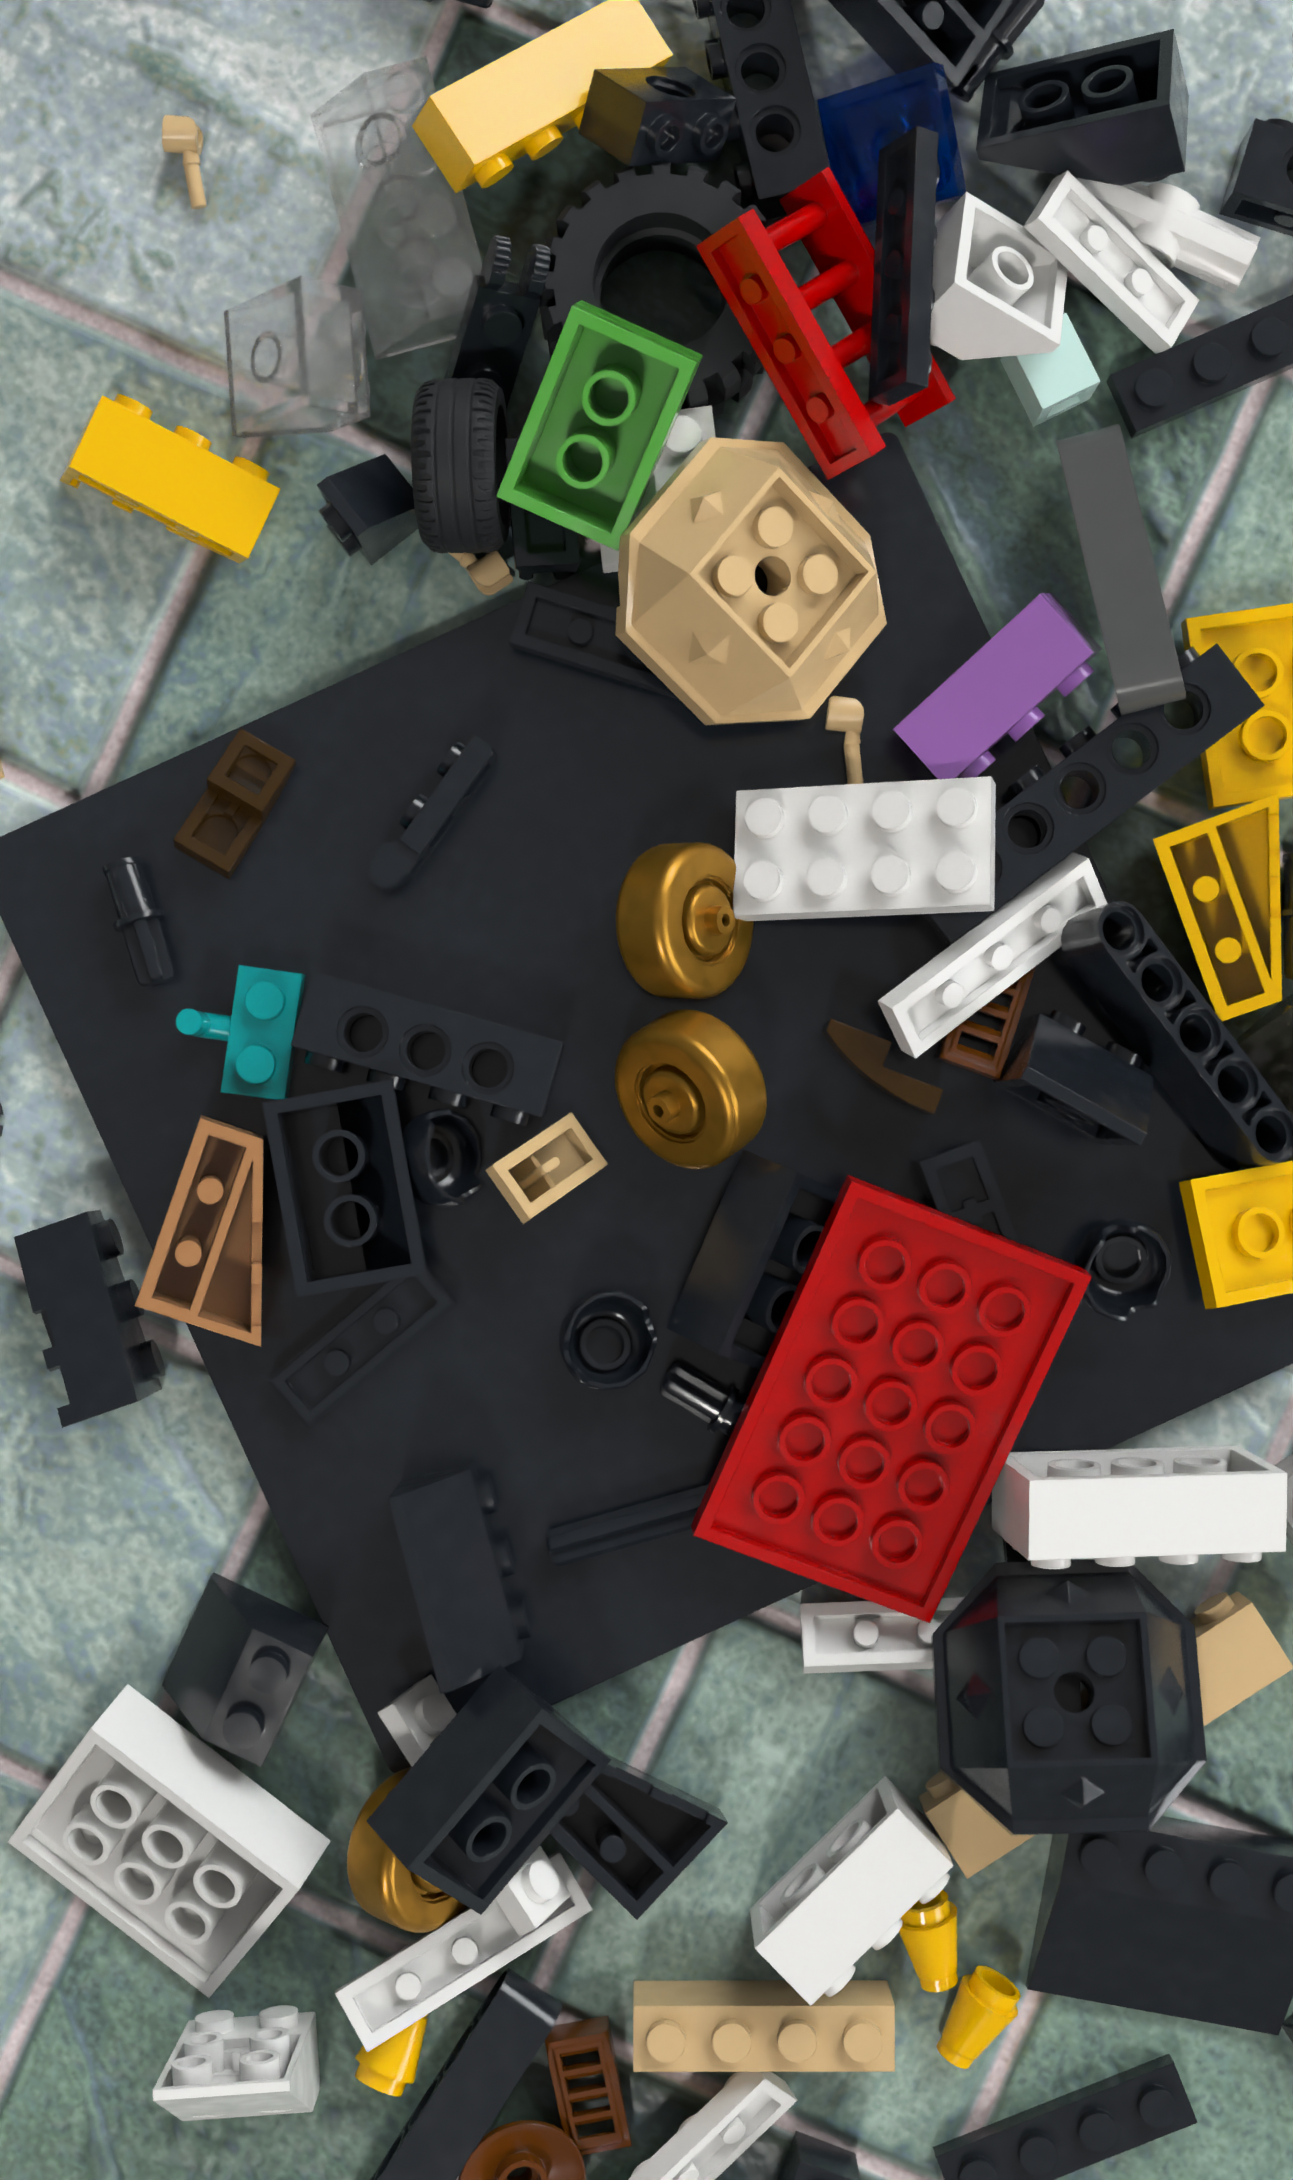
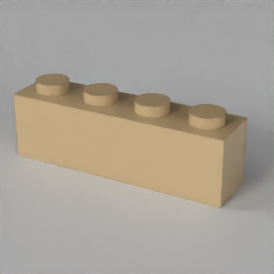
(761, 2027)

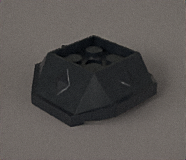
(1023, 1752)

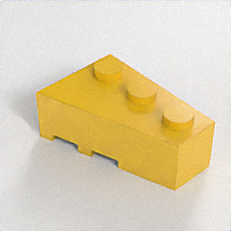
(1229, 902)

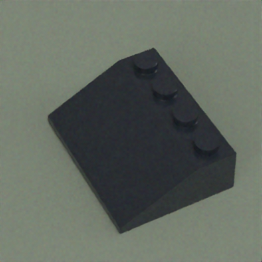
(1170, 1923)

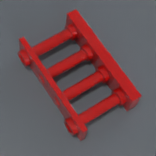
(785, 332)

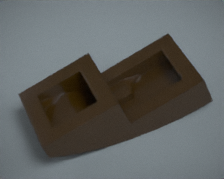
(235, 803)
(866, 1056)

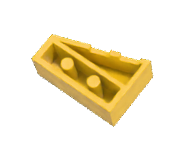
(172, 478)

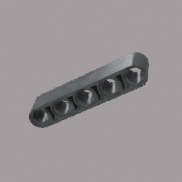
(1121, 570)

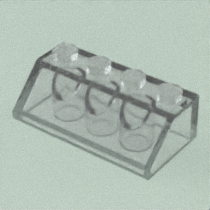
(396, 210)

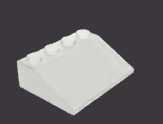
(169, 1841)

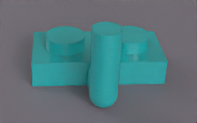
(257, 1031)

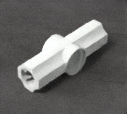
(1178, 232)

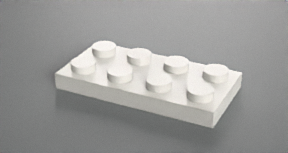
(865, 849)

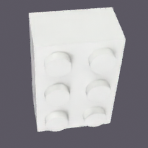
(850, 1892)

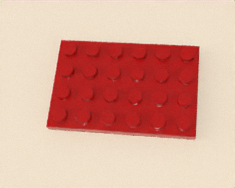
(889, 1400)

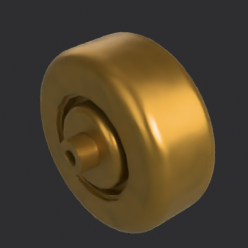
(680, 921)
(690, 1089)
(385, 1884)

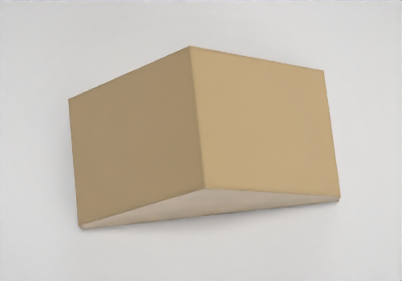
(546, 1167)

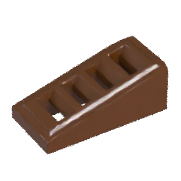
(981, 1063)
(581, 2038)

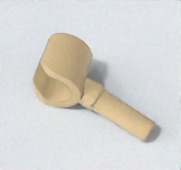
(183, 136)
(488, 573)
(847, 716)

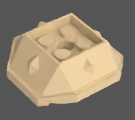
(694, 594)

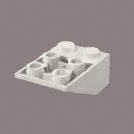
(242, 2066)

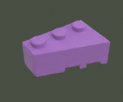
(1000, 690)

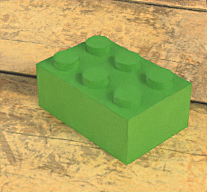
(598, 424)

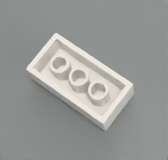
(1140, 1505)

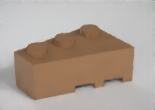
(211, 1238)

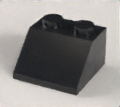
(242, 1667)

